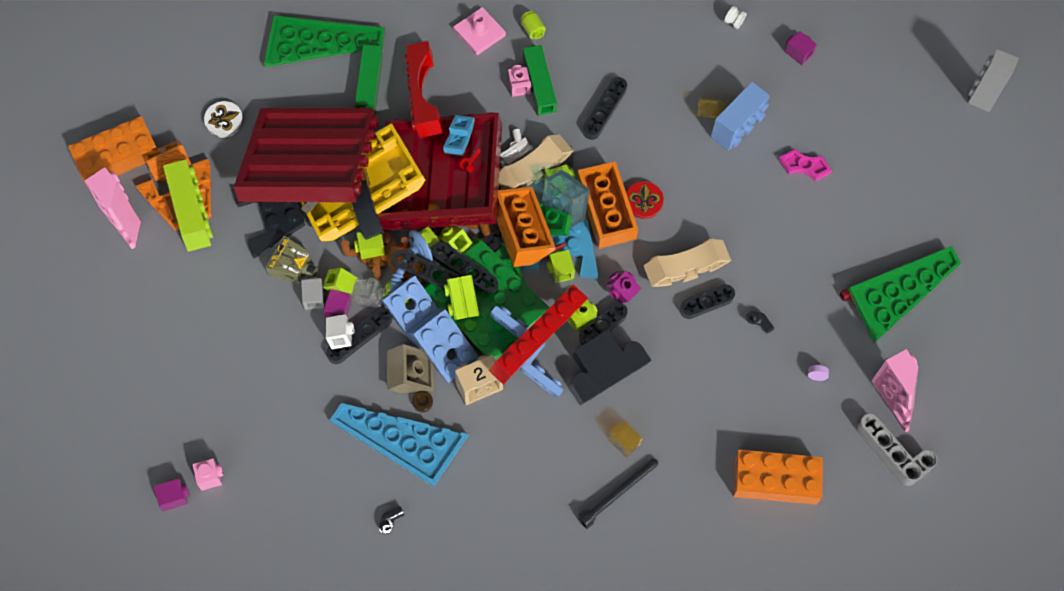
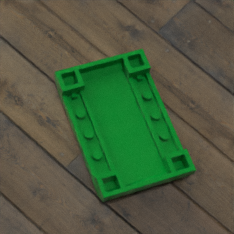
(512, 294)

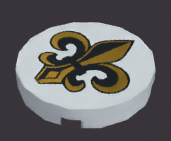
(223, 119)

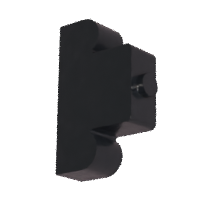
(604, 365)

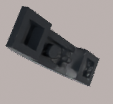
(366, 212)

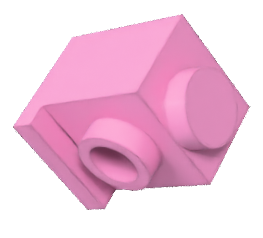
(519, 81)

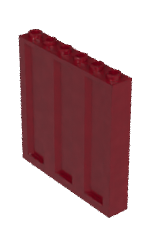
(307, 155)
(449, 193)

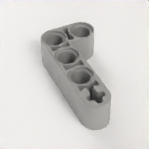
(892, 446)

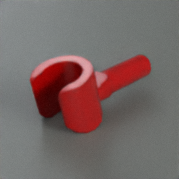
(470, 161)

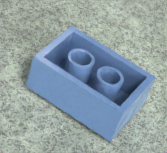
(740, 116)

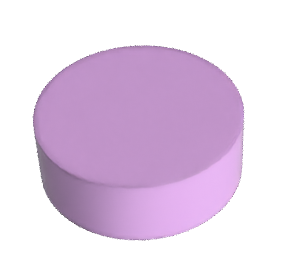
(818, 372)

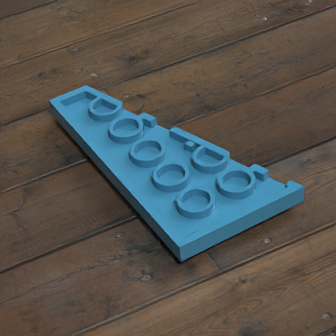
(409, 443)

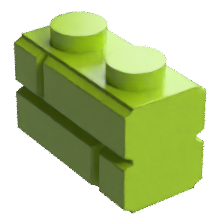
(462, 297)

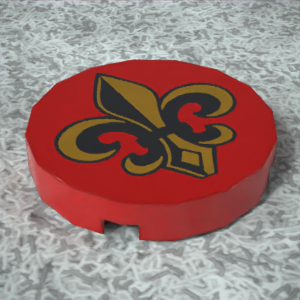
(645, 199)

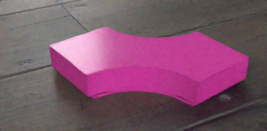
(798, 163)

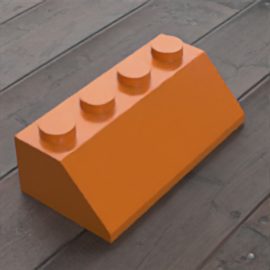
(523, 226)

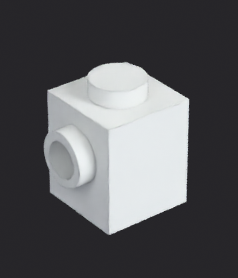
(339, 331)

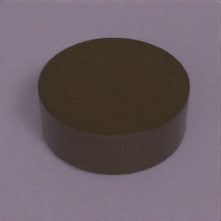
(422, 401)

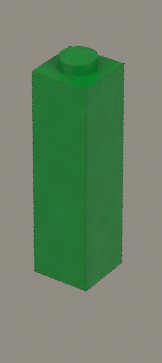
(369, 77)
(540, 80)

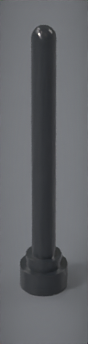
(587, 517)

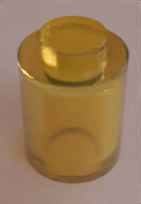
(710, 108)

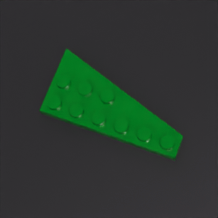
(307, 39)
(893, 294)

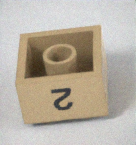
(476, 381)

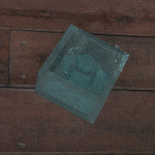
(566, 195)

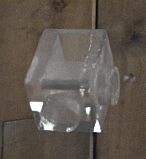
(368, 293)

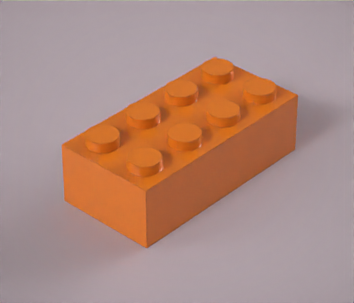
(115, 149)
(608, 205)
(778, 477)

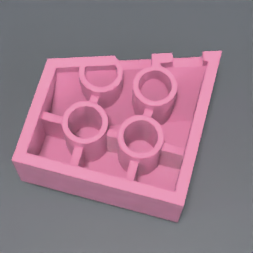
(114, 204)
(897, 386)

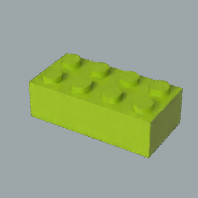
(188, 205)

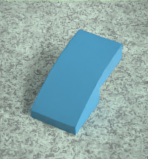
(459, 135)

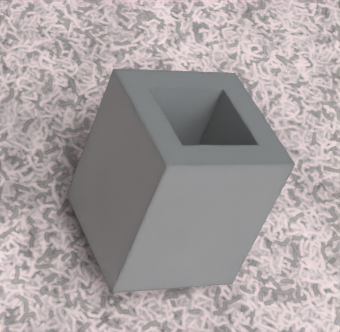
(312, 293)

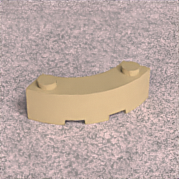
(532, 168)
(687, 264)

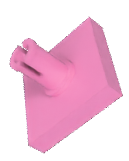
(479, 31)

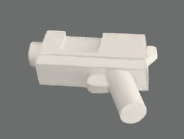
(518, 150)

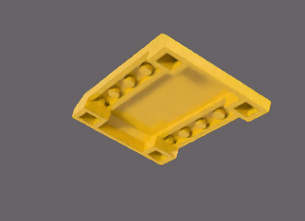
(391, 177)

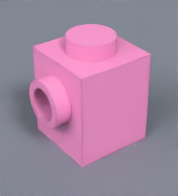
(208, 474)

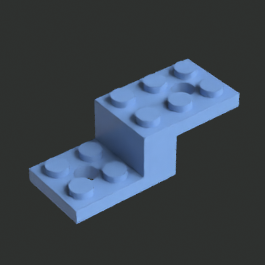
(429, 328)
(534, 372)

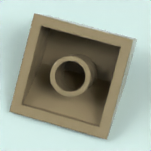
(409, 370)

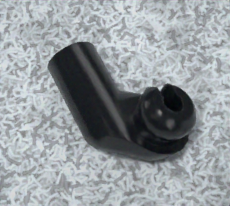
(761, 319)
(388, 518)

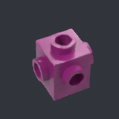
(622, 286)

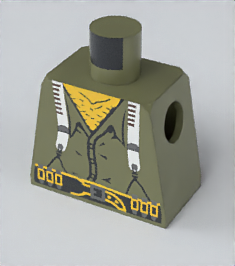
(290, 262)

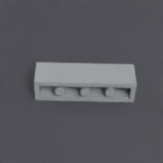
(992, 79)

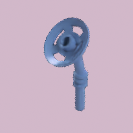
(419, 248)

